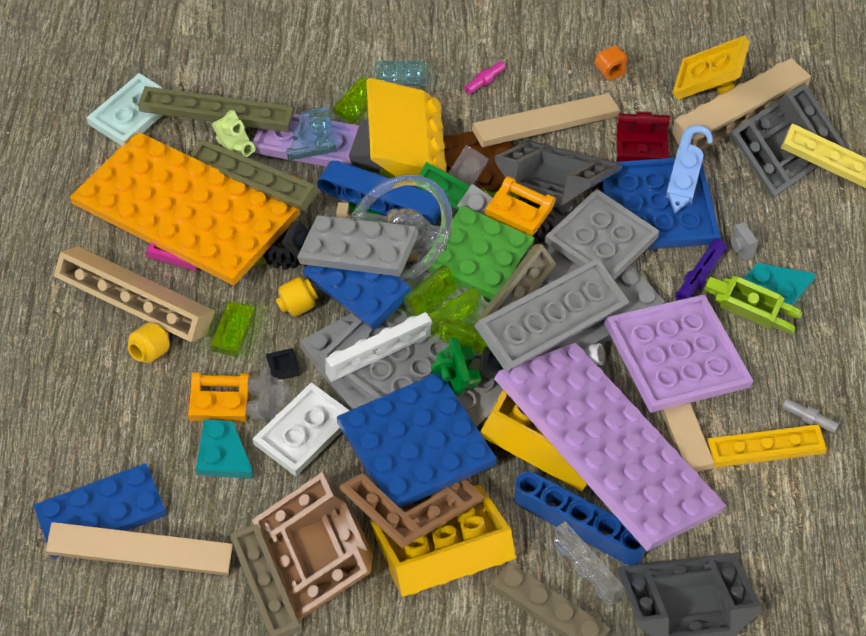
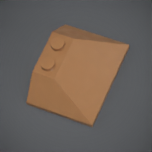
(417, 518)
(315, 544)

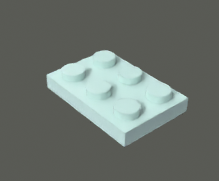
(120, 114)

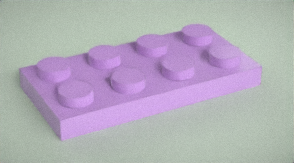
(276, 143)

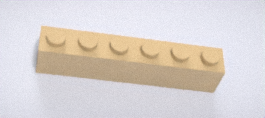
(741, 103)
(134, 293)

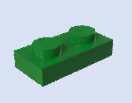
(451, 186)

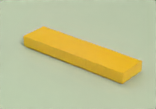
(766, 445)

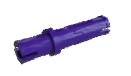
(711, 256)

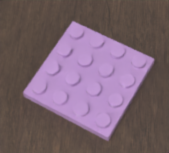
(678, 353)

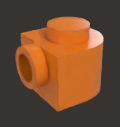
(611, 62)

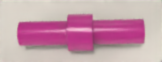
(484, 77)

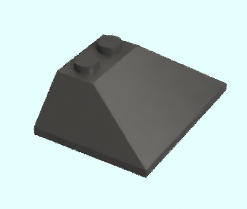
(764, 134)
(554, 170)
(690, 596)

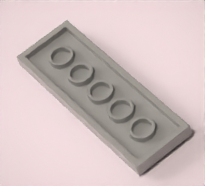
(551, 314)

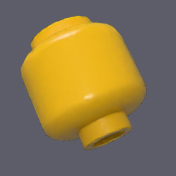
(296, 297)
(148, 342)

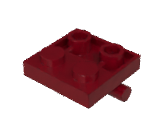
(641, 136)

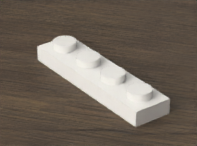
(377, 347)

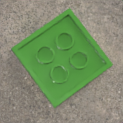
(482, 252)

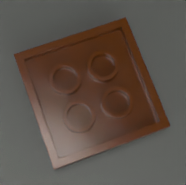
(491, 176)

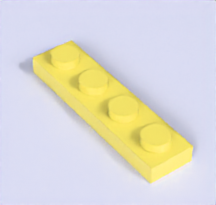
(825, 154)

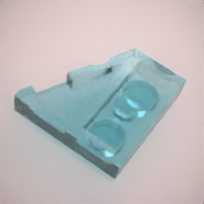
(313, 135)

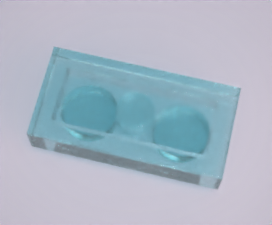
(402, 72)

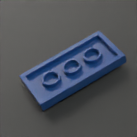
(364, 294)
(109, 503)

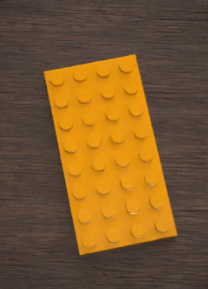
(185, 207)

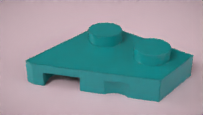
(784, 281)
(222, 451)

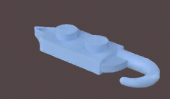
(686, 168)

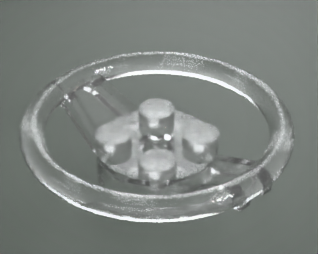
(430, 239)

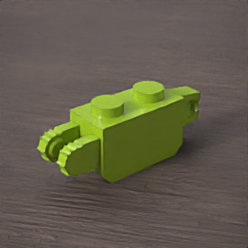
(752, 302)

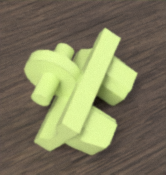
(232, 134)

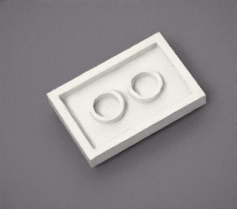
(301, 429)

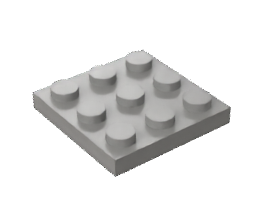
(602, 231)

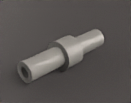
(810, 415)

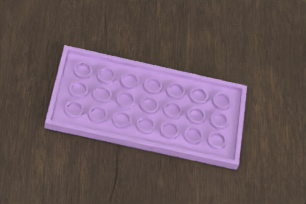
(611, 445)

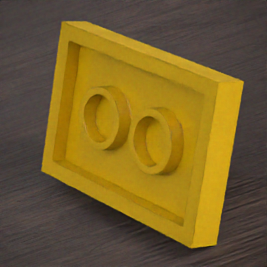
(712, 69)

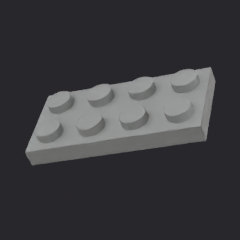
(358, 245)

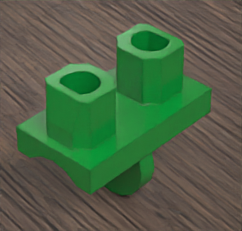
(452, 366)

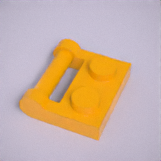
(516, 212)
(218, 404)

